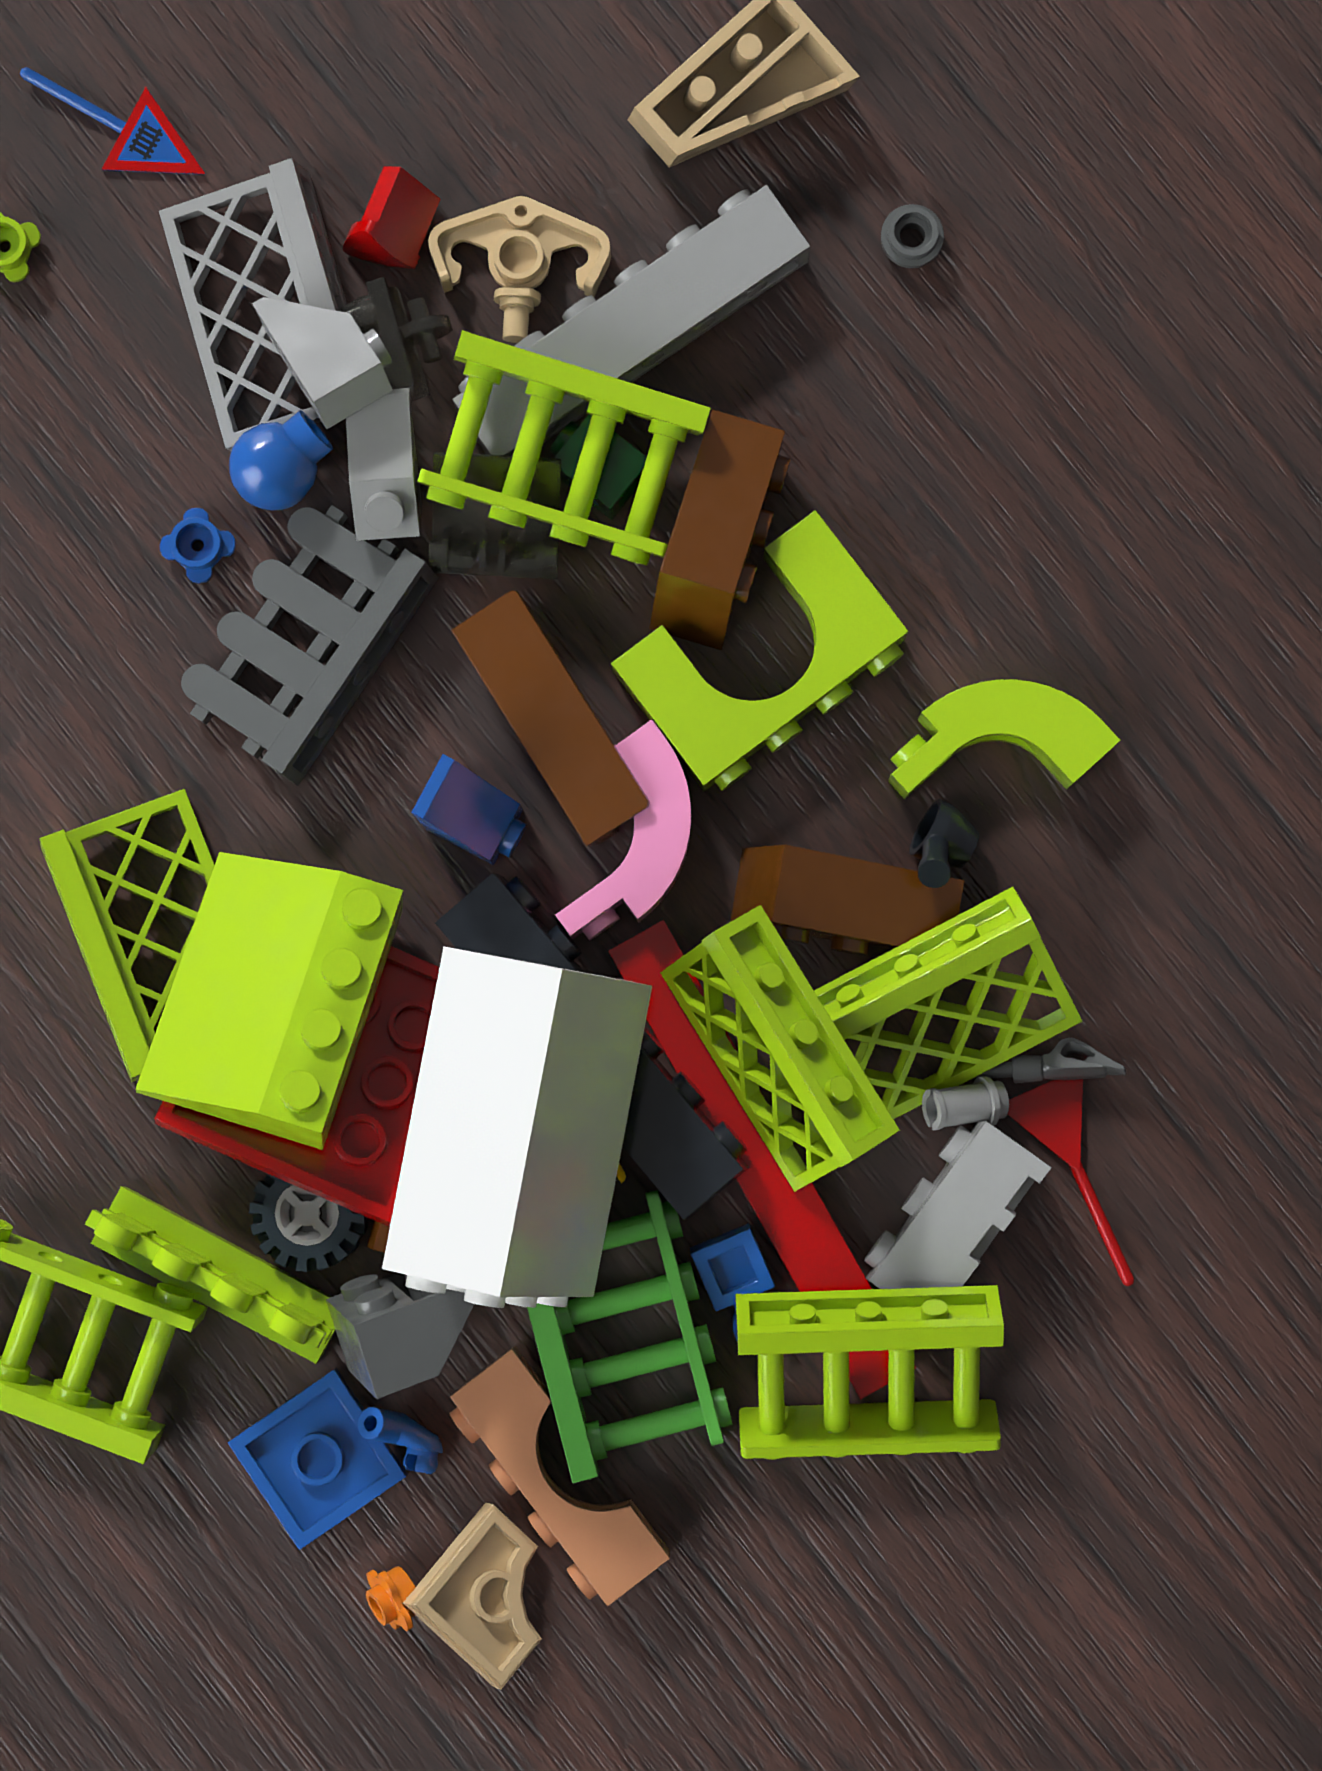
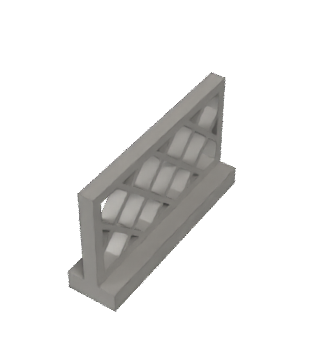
(311, 275)

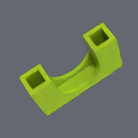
(850, 634)

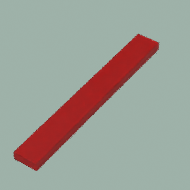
(793, 1220)

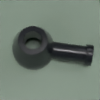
(942, 842)

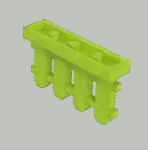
(215, 1272)

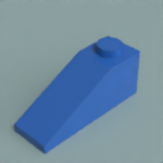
(469, 812)

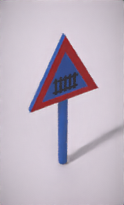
(145, 141)

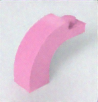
(657, 843)

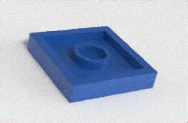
(314, 1459)

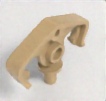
(519, 246)

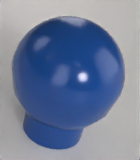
(277, 461)

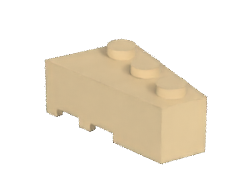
(740, 80)

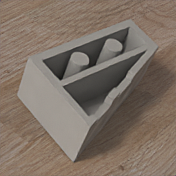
(956, 1213)

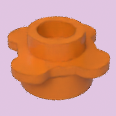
(387, 1597)

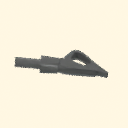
(1056, 1065)

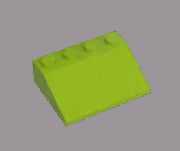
(272, 995)

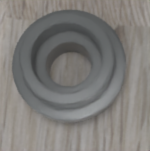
(912, 217)

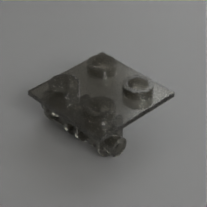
(479, 545)

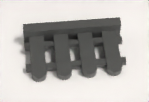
(325, 689)

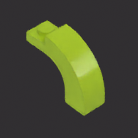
(1028, 714)

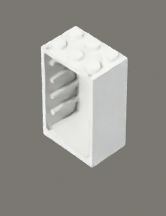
(516, 1131)

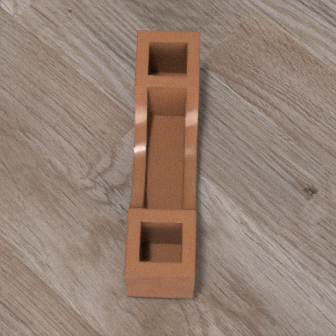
(607, 1542)

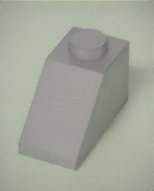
(327, 356)
(384, 469)

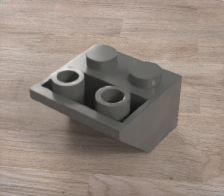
(395, 1332)

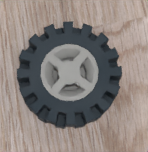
(293, 1228)

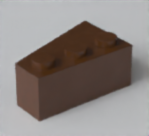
(718, 527)
(840, 898)

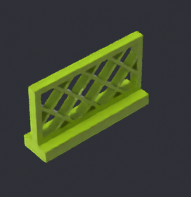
(94, 926)
(915, 978)
(806, 1051)

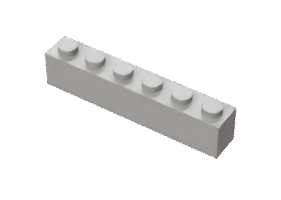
(656, 308)

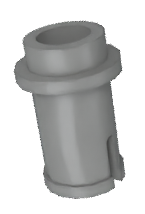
(966, 1104)

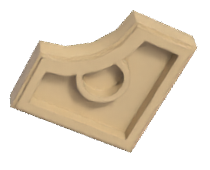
(477, 1596)

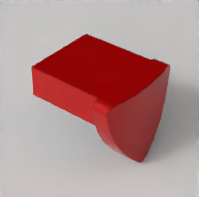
(393, 221)

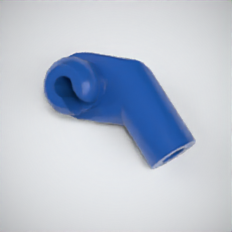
(402, 1430)

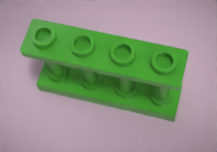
(573, 1379)

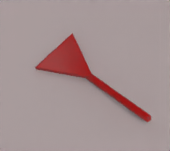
(1055, 1119)

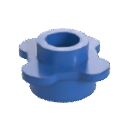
(197, 527)

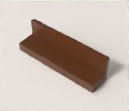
(551, 718)

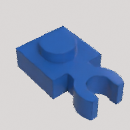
(731, 1267)

